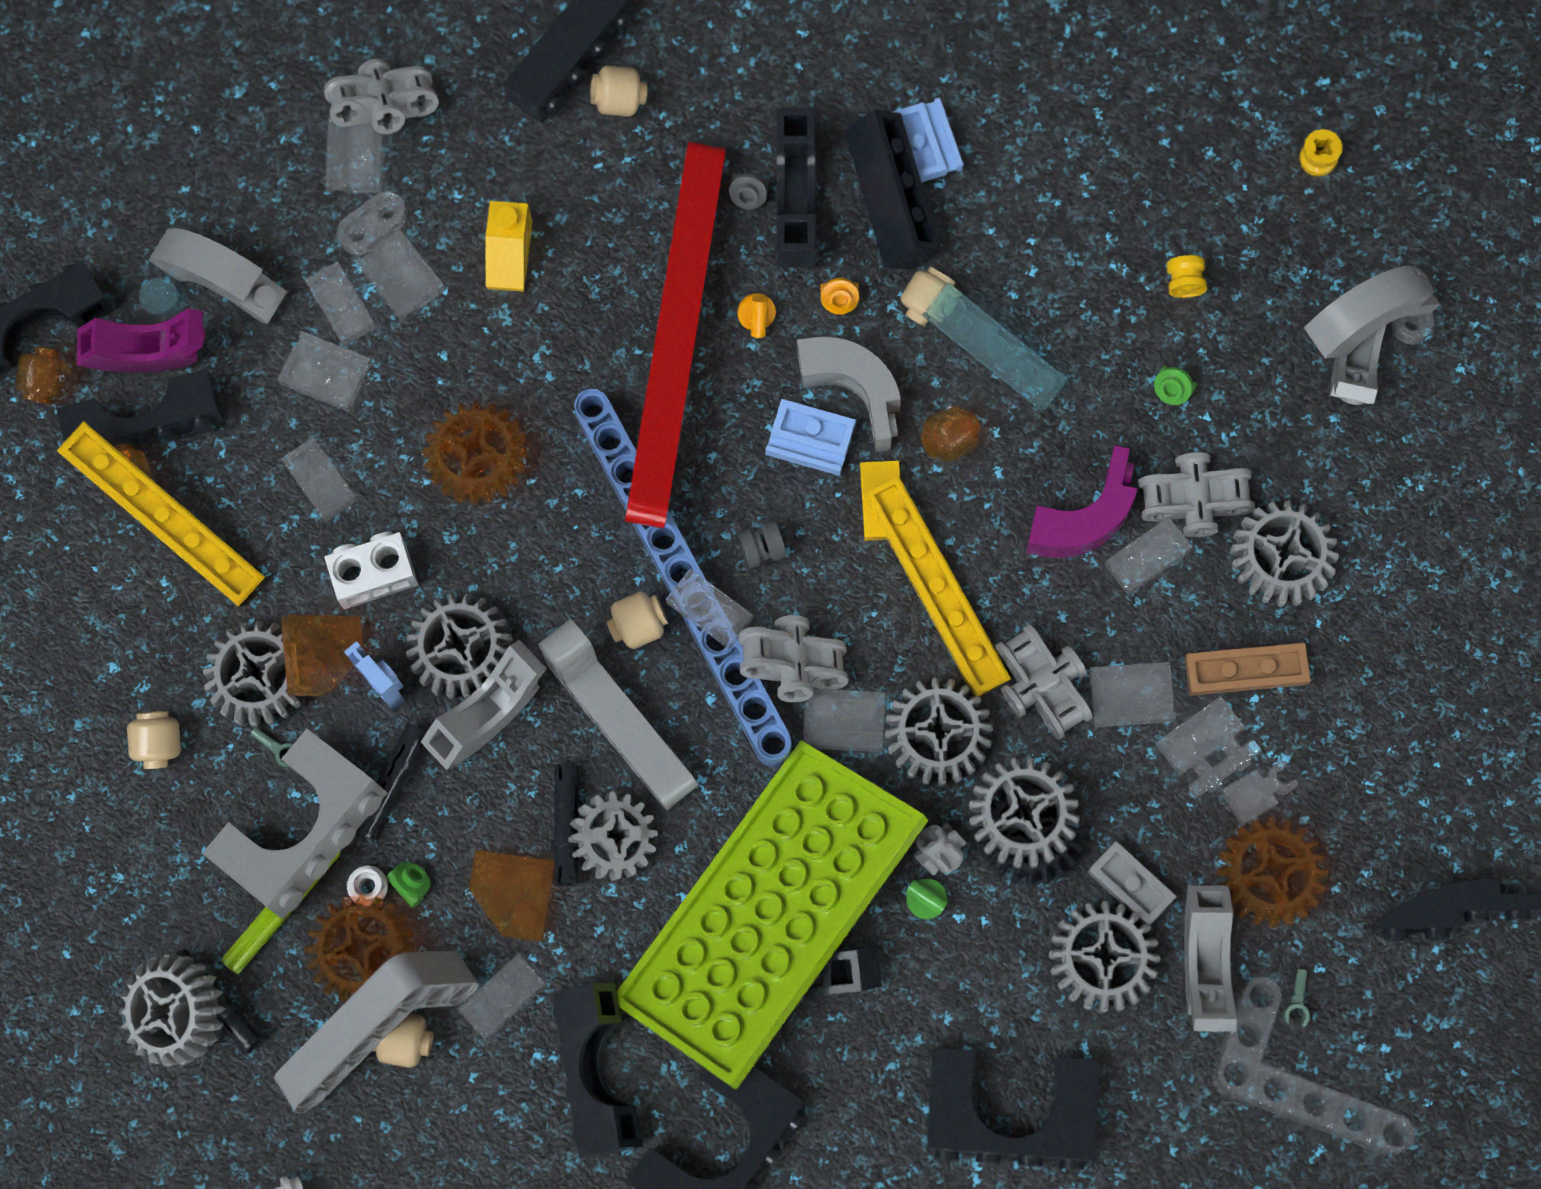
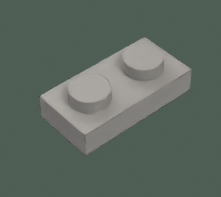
(1131, 883)

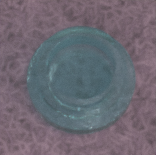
(158, 296)

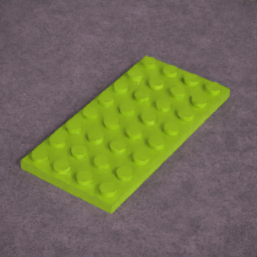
(769, 912)

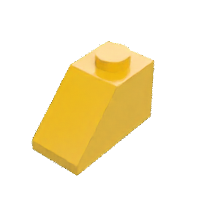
(507, 245)

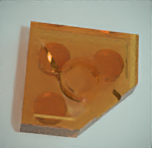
(316, 651)
(513, 893)

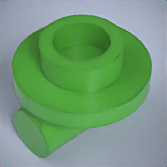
(1174, 385)
(410, 882)
(926, 898)

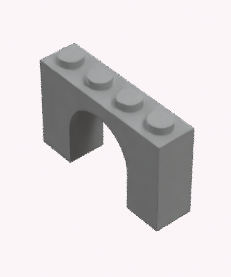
(285, 875)

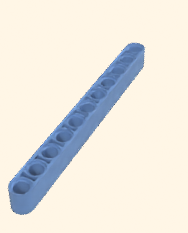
(680, 557)

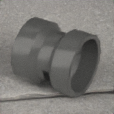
(753, 547)

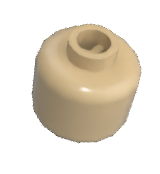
(618, 91)
(922, 291)
(637, 620)
(153, 739)
(406, 1043)

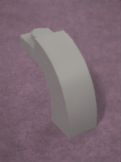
(214, 266)
(1369, 307)
(852, 366)
(1356, 374)
(488, 710)
(1208, 958)

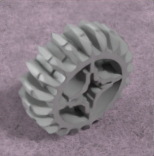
(1298, 559)
(445, 651)
(244, 681)
(920, 733)
(1016, 797)
(1124, 956)
(185, 1014)

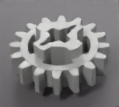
(613, 819)

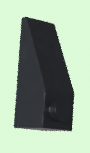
(848, 971)

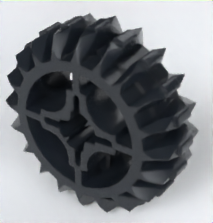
(1048, 826)

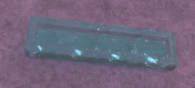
(995, 347)

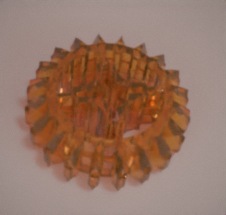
(447, 440)
(1266, 853)
(341, 954)

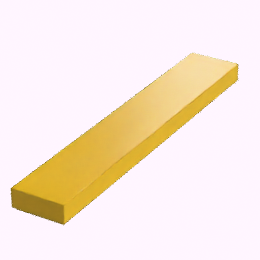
(160, 514)
(936, 586)

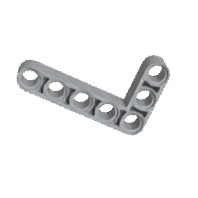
(577, 668)
(368, 1017)

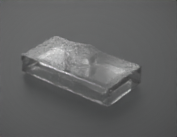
(319, 479)
(502, 997)

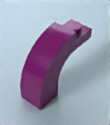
(141, 347)
(1081, 531)

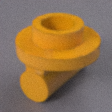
(839, 295)
(756, 313)

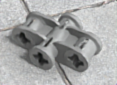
(370, 98)
(1196, 494)
(793, 658)
(1043, 681)

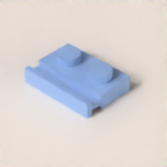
(931, 140)
(810, 437)
(378, 676)

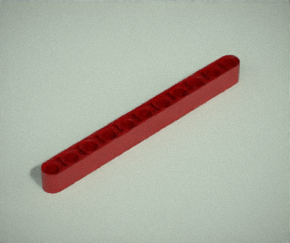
(675, 336)

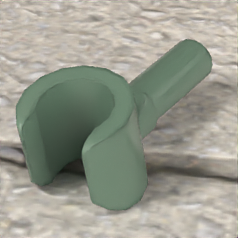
(274, 746)
(1298, 999)

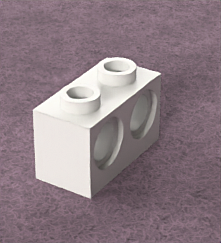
(373, 580)

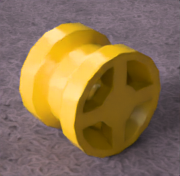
(1320, 161)
(1186, 276)

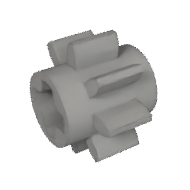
(940, 849)

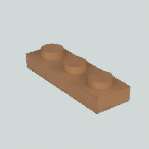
(1247, 669)

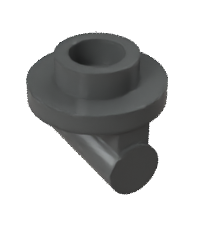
(748, 190)

